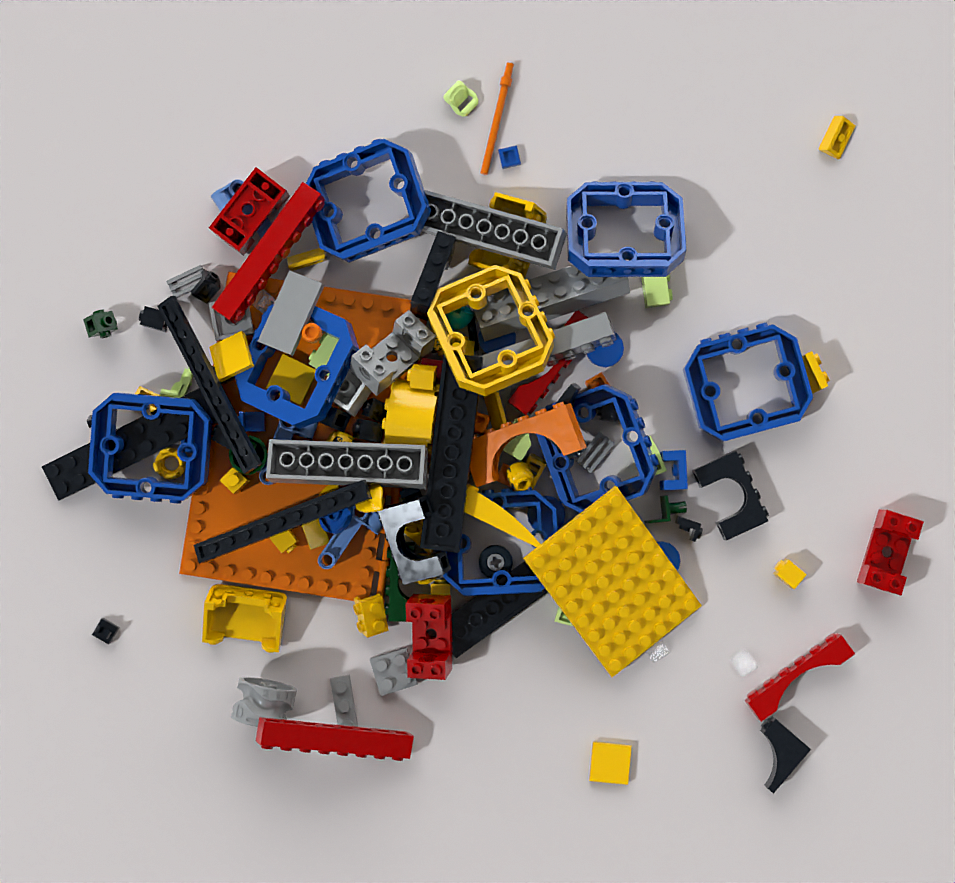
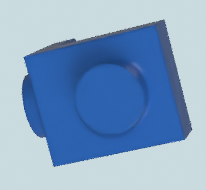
(252, 421)

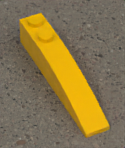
(493, 514)

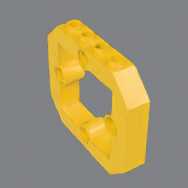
(485, 284)

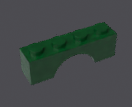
(397, 599)

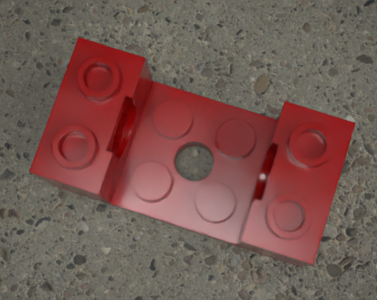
(238, 228)
(896, 532)
(430, 655)

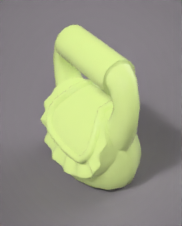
(457, 95)

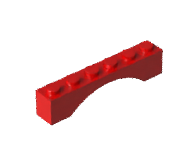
(527, 394)
(766, 700)

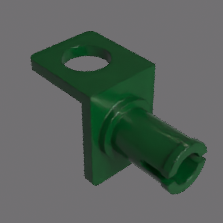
(667, 509)

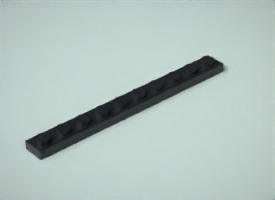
(209, 385)
(283, 521)

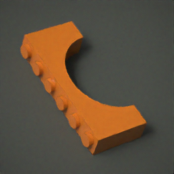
(557, 424)

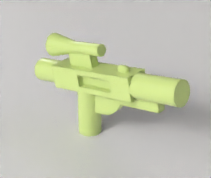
(179, 388)

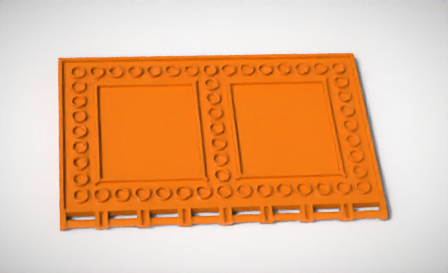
(218, 510)

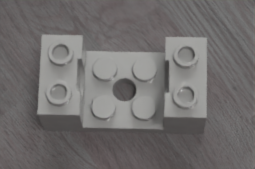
(408, 342)

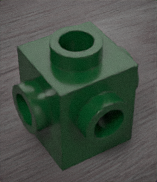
(100, 324)

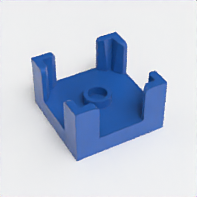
(679, 470)

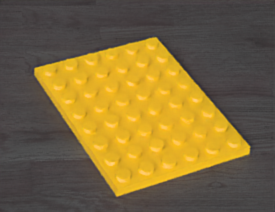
(612, 581)

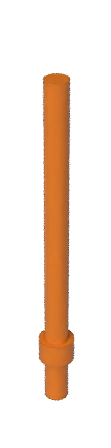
(505, 84)

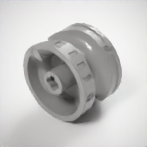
(262, 699)

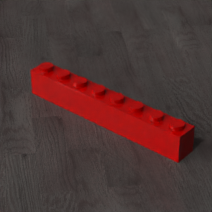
(269, 253)
(334, 738)

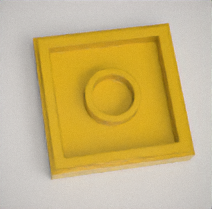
(231, 356)
(293, 377)
(610, 763)

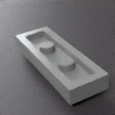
(343, 701)

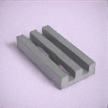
(175, 279)
(605, 439)

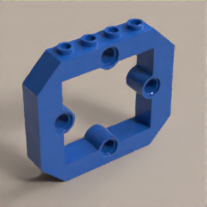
(366, 157)
(623, 196)
(796, 381)
(325, 390)
(640, 449)
(102, 457)
(529, 584)

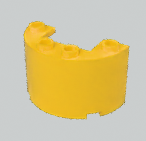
(410, 415)

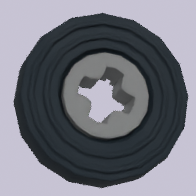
(500, 553)

